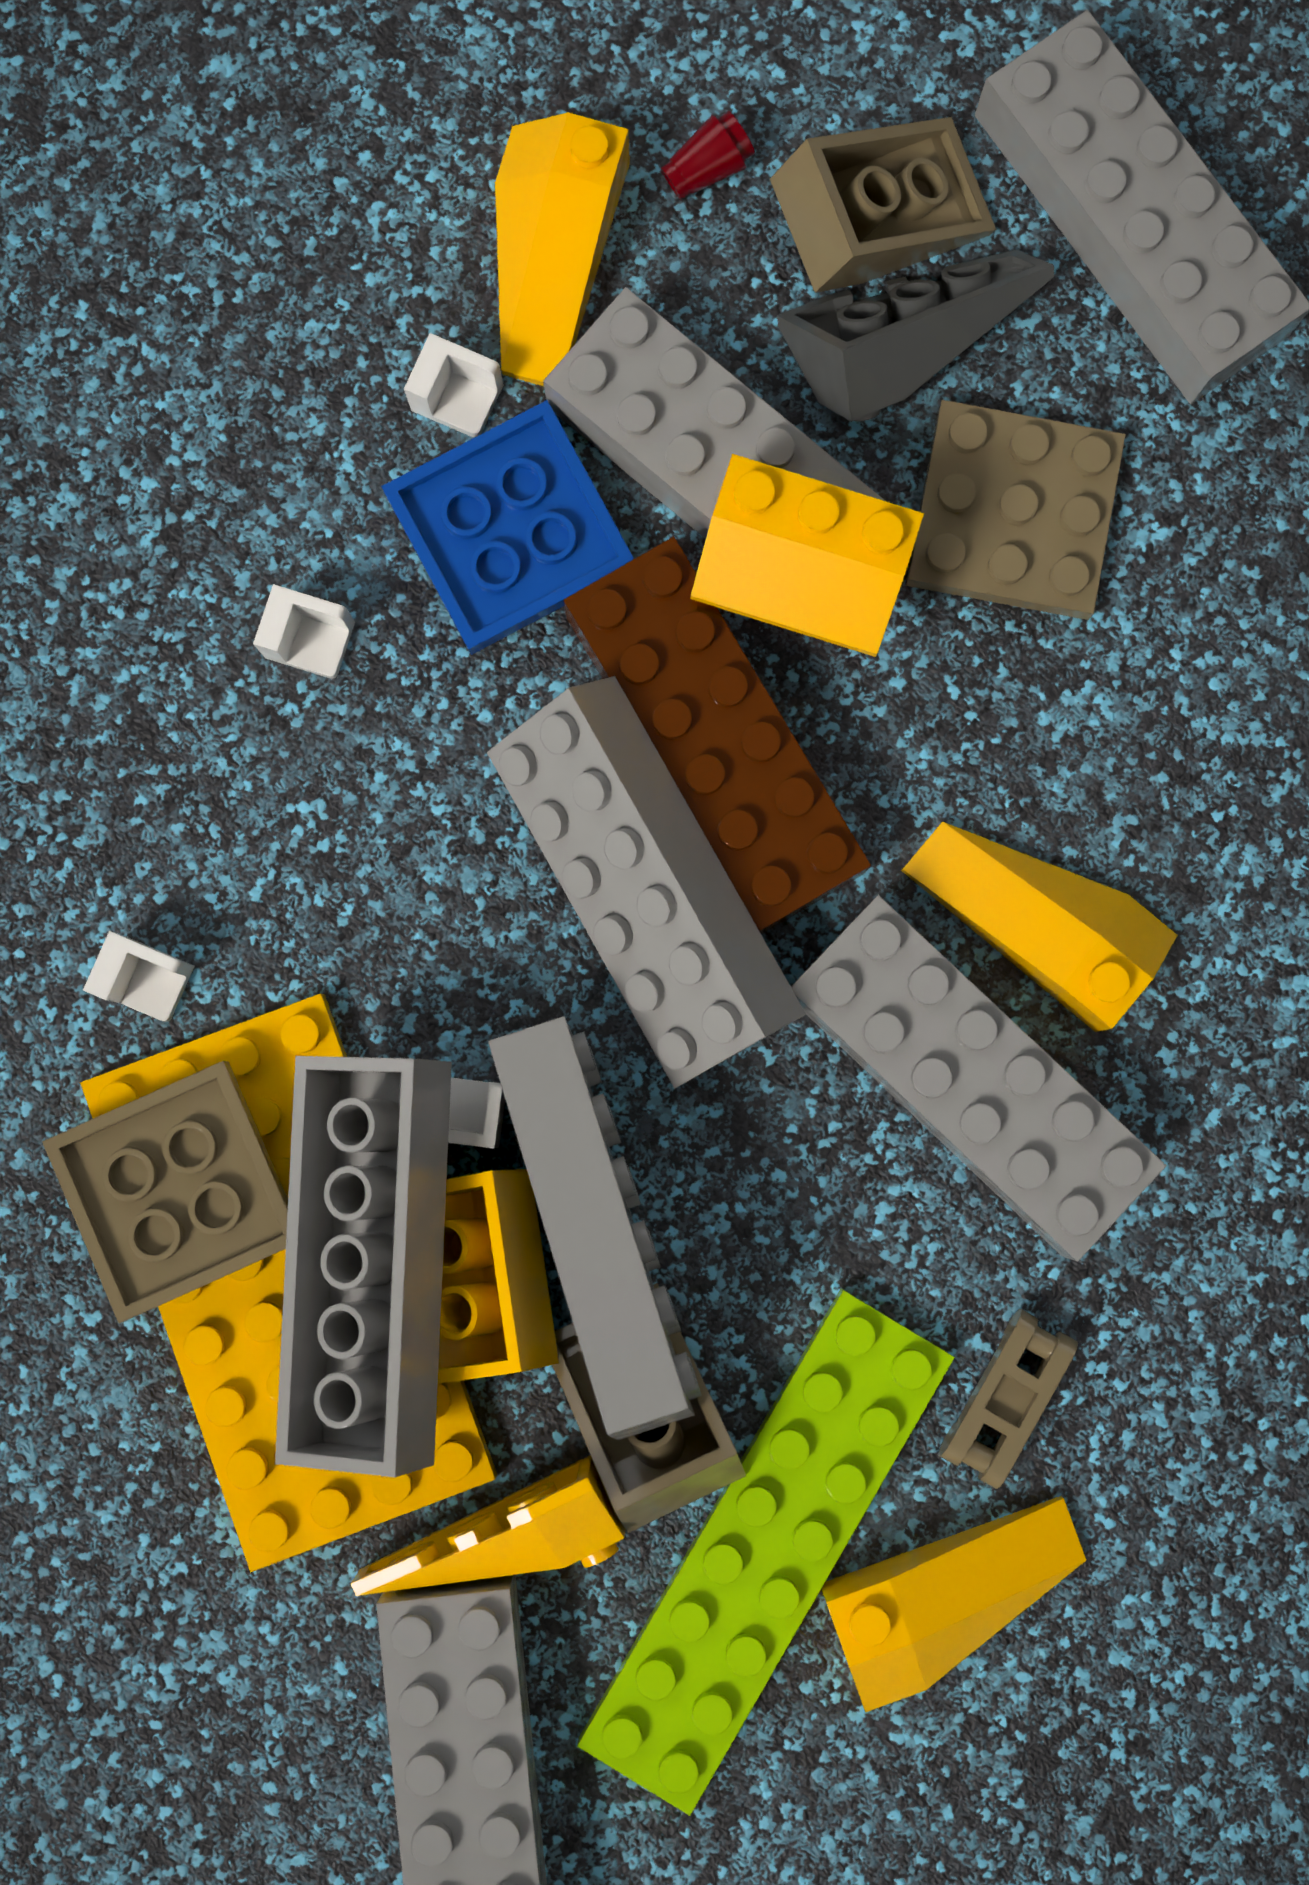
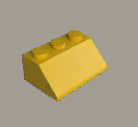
(805, 555)
(493, 1280)

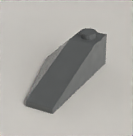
(890, 344)

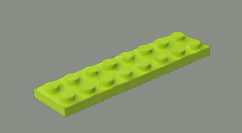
(764, 1552)

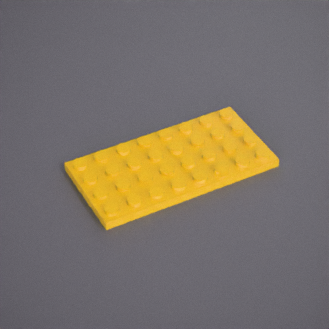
(232, 1327)

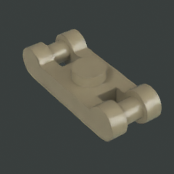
(1009, 1399)

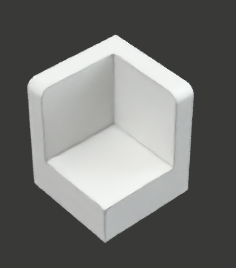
(454, 386)
(304, 632)
(138, 977)
(476, 1113)

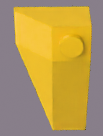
(552, 226)
(1061, 929)
(529, 1531)
(937, 1604)

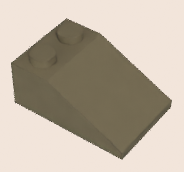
(879, 200)
(656, 1468)

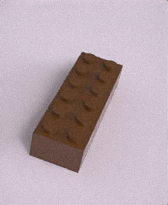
(717, 734)

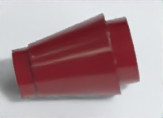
(709, 156)

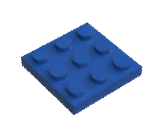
(507, 526)

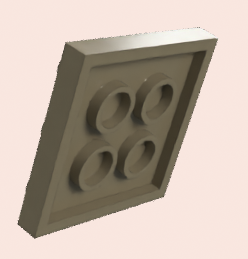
(1016, 510)
(172, 1190)

